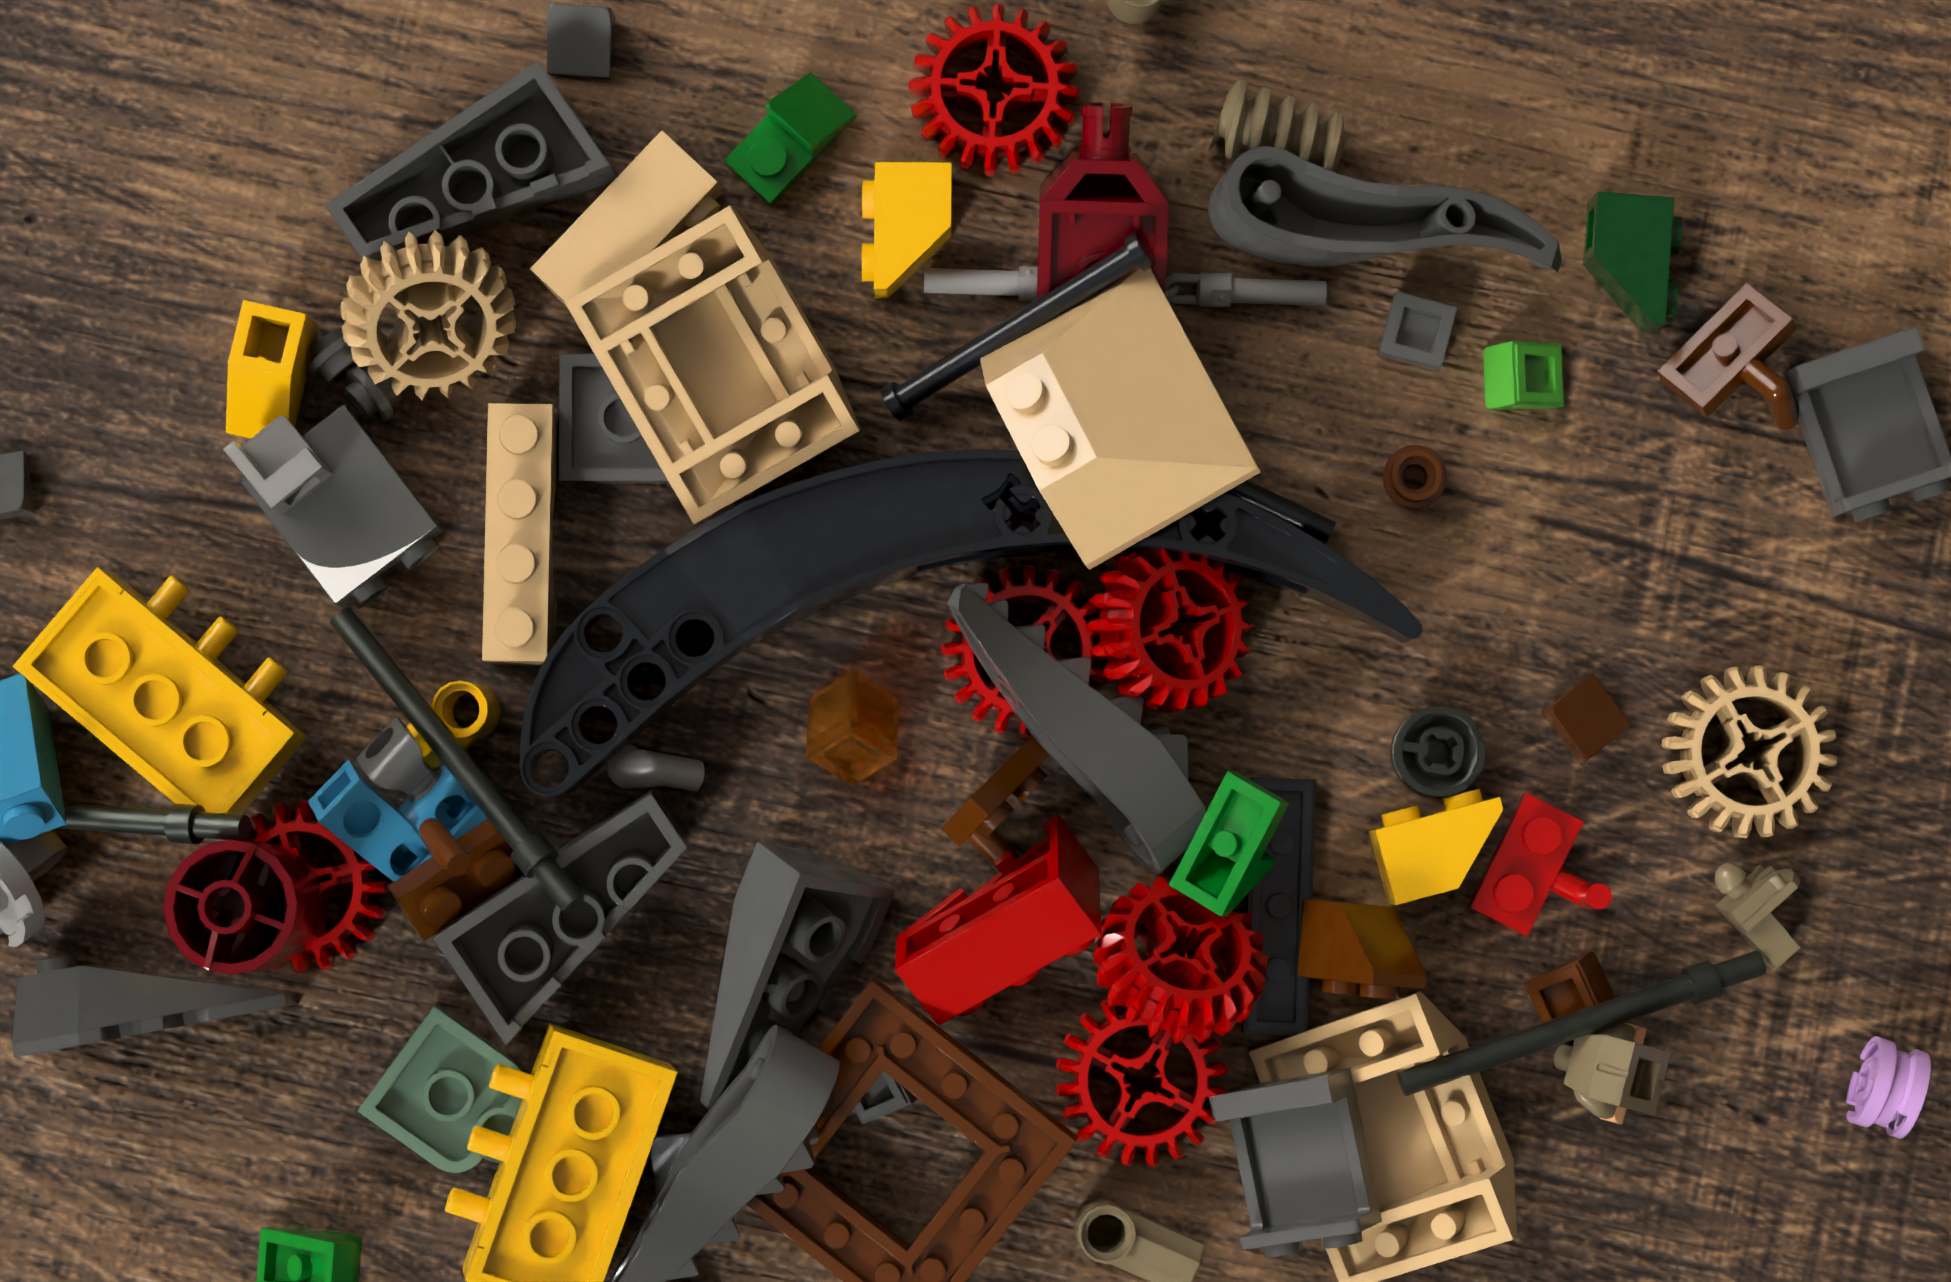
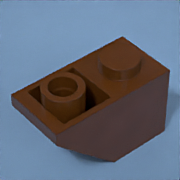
(1357, 950)

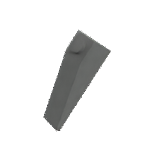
(786, 947)
(102, 1002)

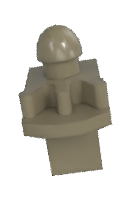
(1750, 908)

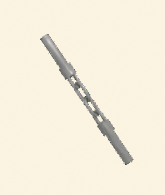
(1211, 288)

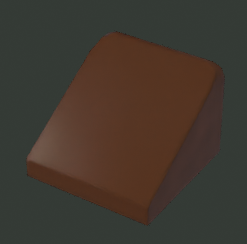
(1586, 718)
(1569, 987)

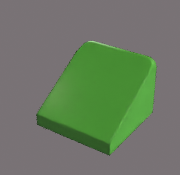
(1523, 376)

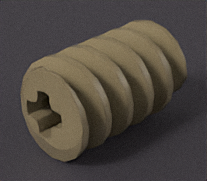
(1260, 125)

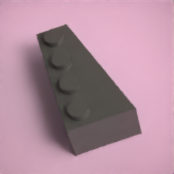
(476, 170)

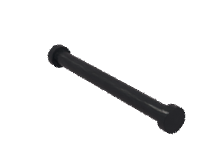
(1132, 255)

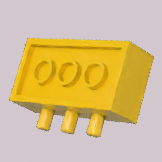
(162, 694)
(566, 1163)

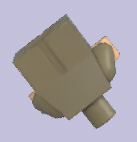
(1614, 1071)

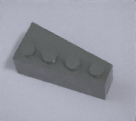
(520, 942)

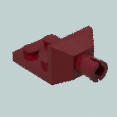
(1099, 201)

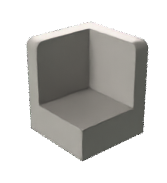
(279, 464)

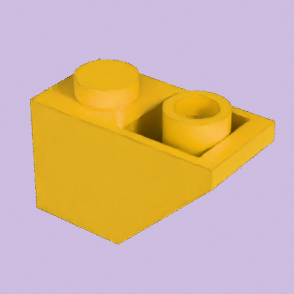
(910, 220)
(267, 367)
(1432, 851)

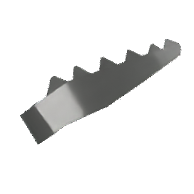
(1318, 218)
(1125, 767)
(735, 1152)

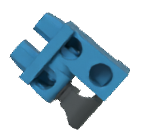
(373, 822)

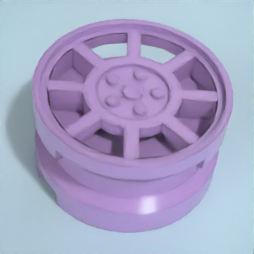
(1889, 1087)

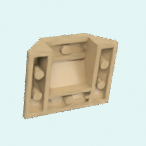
(715, 363)
(1117, 417)
(1432, 1154)

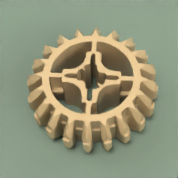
(428, 292)
(1732, 727)

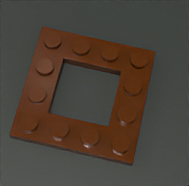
(1017, 1139)

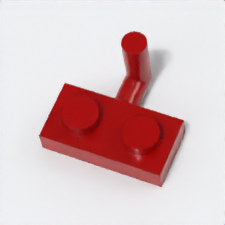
(1530, 866)

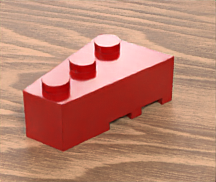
(1005, 929)

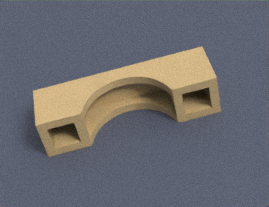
(519, 533)

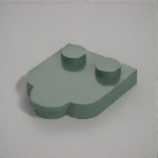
(441, 1092)

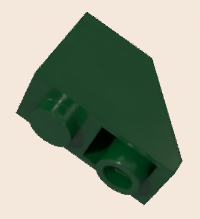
(1630, 254)

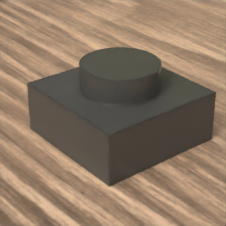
(1417, 331)

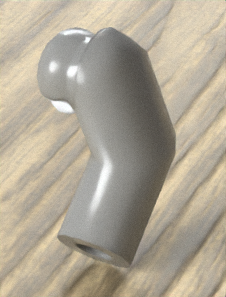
(646, 769)

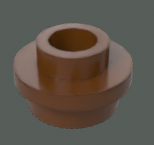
(1428, 462)

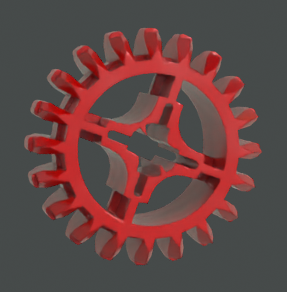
(1023, 90)
(1060, 608)
(1194, 652)
(356, 870)
(1179, 980)
(1114, 1129)

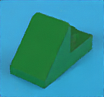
(789, 138)
(1230, 845)
(307, 1256)

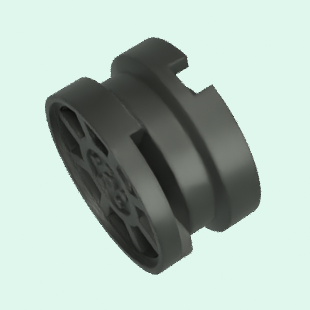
(1437, 752)

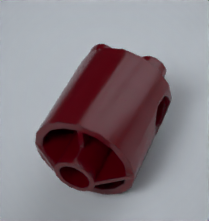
(241, 906)

